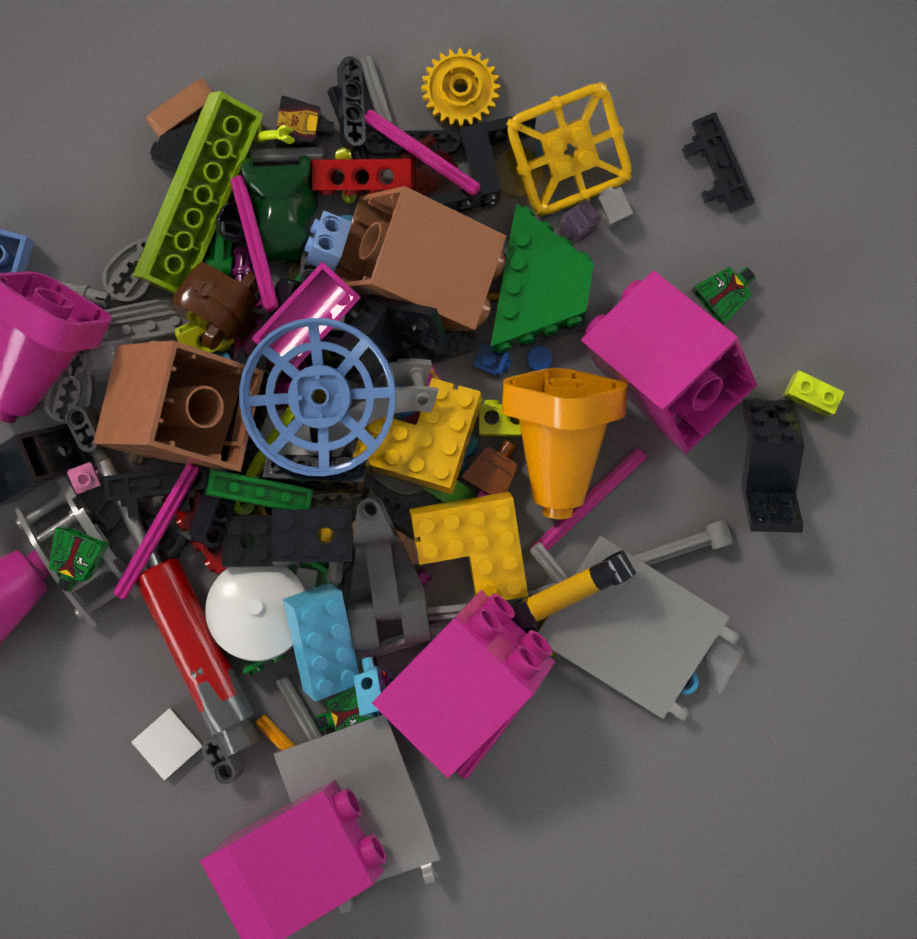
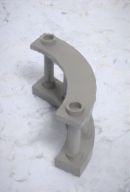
(414, 397)
(77, 515)

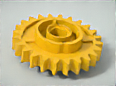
(463, 70)

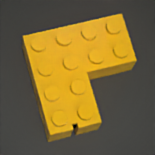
(433, 448)
(479, 529)

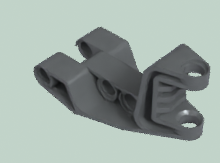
(383, 582)

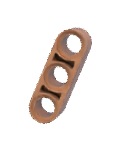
(180, 109)

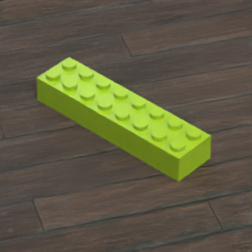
(198, 192)

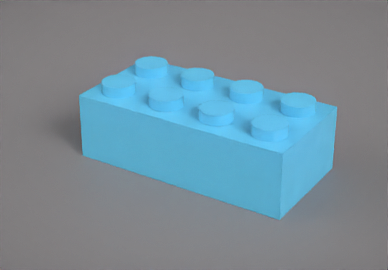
(321, 641)

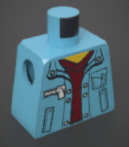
(370, 685)

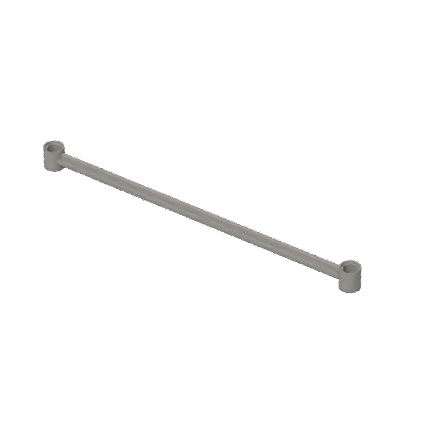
(716, 535)

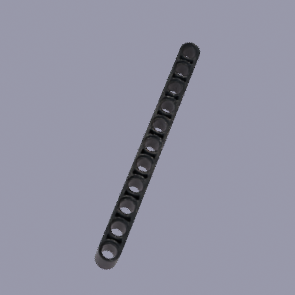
(215, 512)

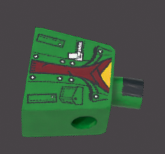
(724, 292)
(75, 556)
(342, 711)

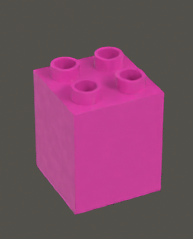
(466, 682)

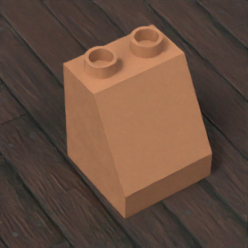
(422, 255)
(175, 405)

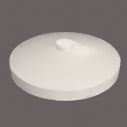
(249, 612)

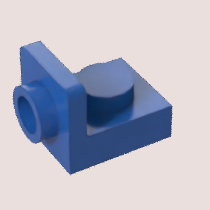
(492, 363)

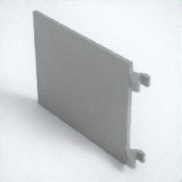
(638, 634)
(372, 766)

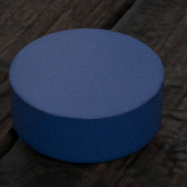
(539, 358)

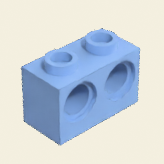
(328, 240)

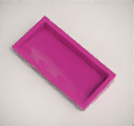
(317, 297)

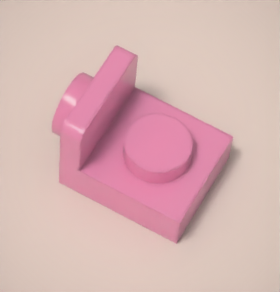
(84, 477)

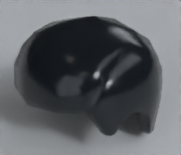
(229, 223)

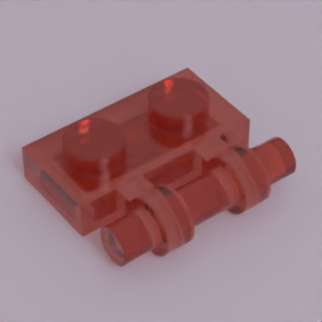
(426, 176)

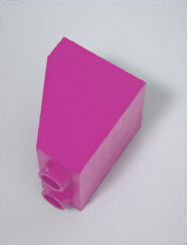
(674, 358)
(295, 864)

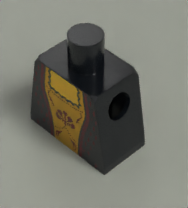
(305, 122)

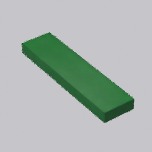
(257, 491)

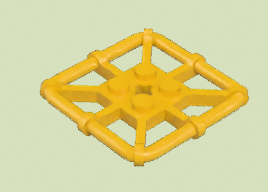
(555, 142)

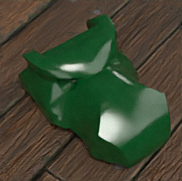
(282, 207)

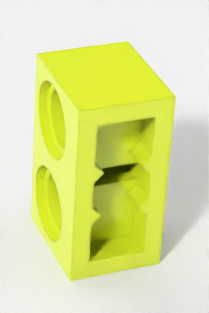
(813, 394)
(502, 428)

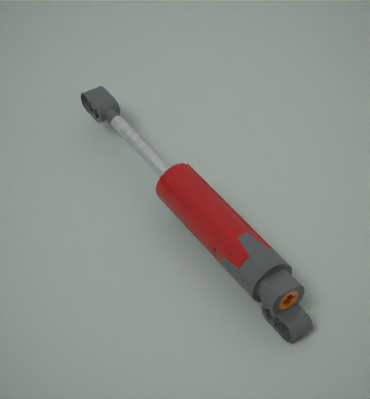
(184, 631)

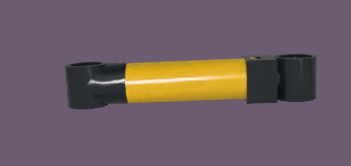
(609, 572)

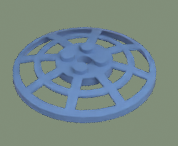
(303, 404)

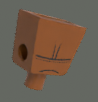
(492, 469)

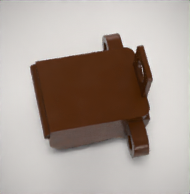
(217, 303)

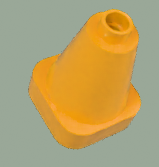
(562, 430)

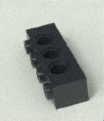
(350, 481)

